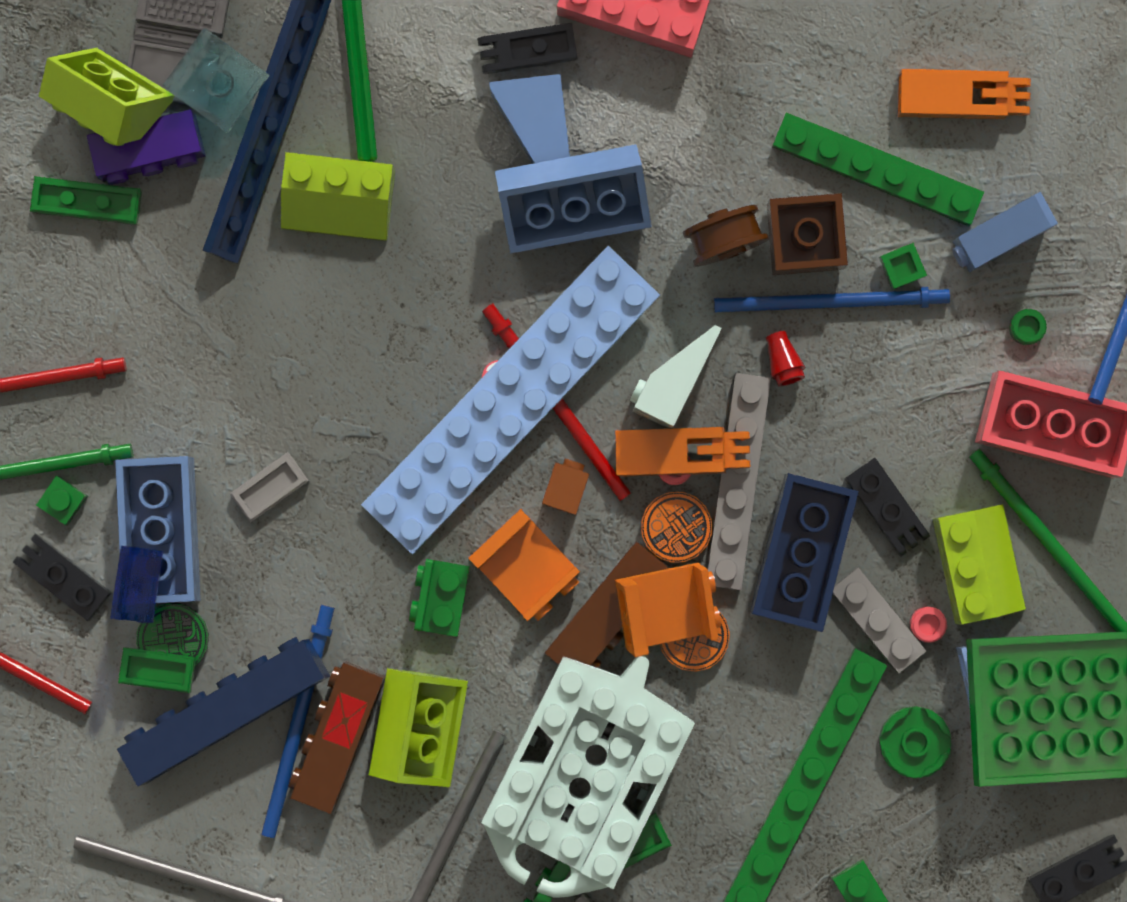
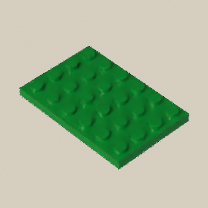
(1048, 708)

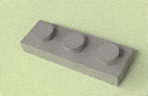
(878, 620)

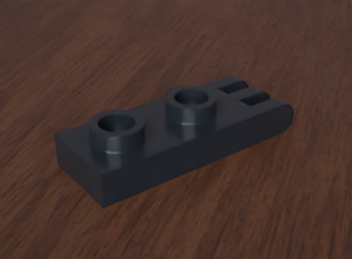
(529, 48)
(886, 505)
(63, 578)
(1078, 872)

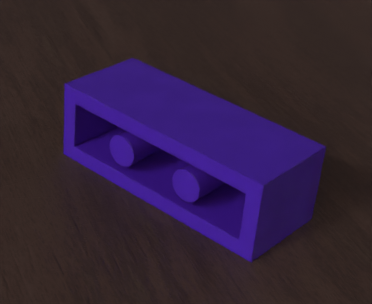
(168, 142)

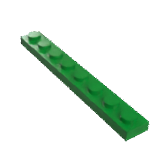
(806, 779)

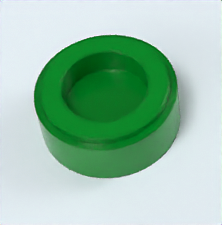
(1027, 326)

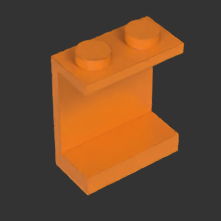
(525, 566)
(667, 607)

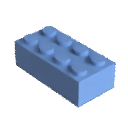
(573, 198)
(161, 514)

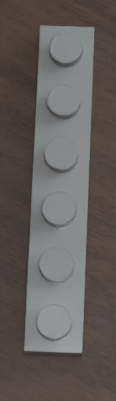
(738, 485)

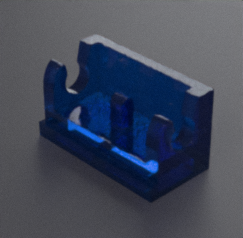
(136, 584)

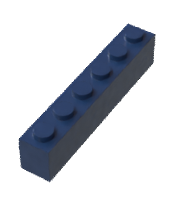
(222, 712)

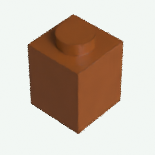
(566, 486)

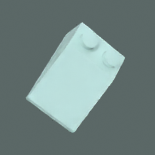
(670, 385)

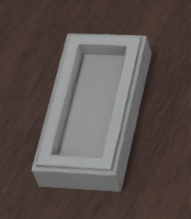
(269, 487)

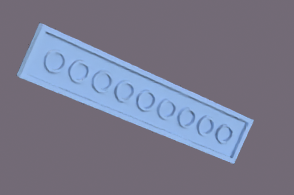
(510, 400)

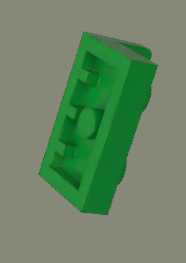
(440, 597)

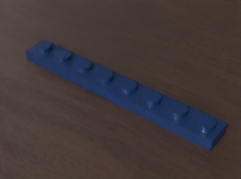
(265, 129)

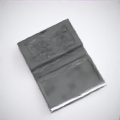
(168, 30)

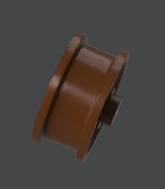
(725, 235)

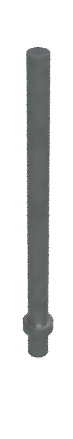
(458, 817)
(174, 871)

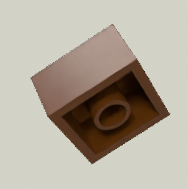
(807, 234)

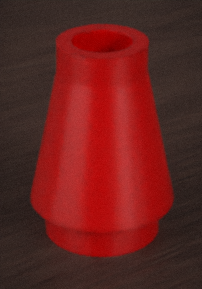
(784, 361)

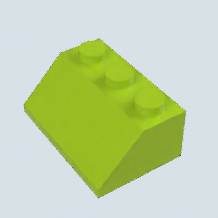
(103, 95)
(336, 196)
(979, 564)
(418, 728)

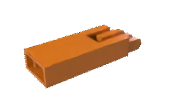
(950, 94)
(666, 451)

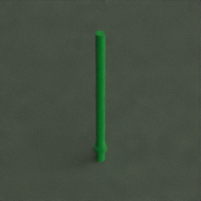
(104, 455)
(991, 473)

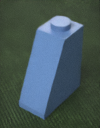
(535, 115)
(1004, 232)

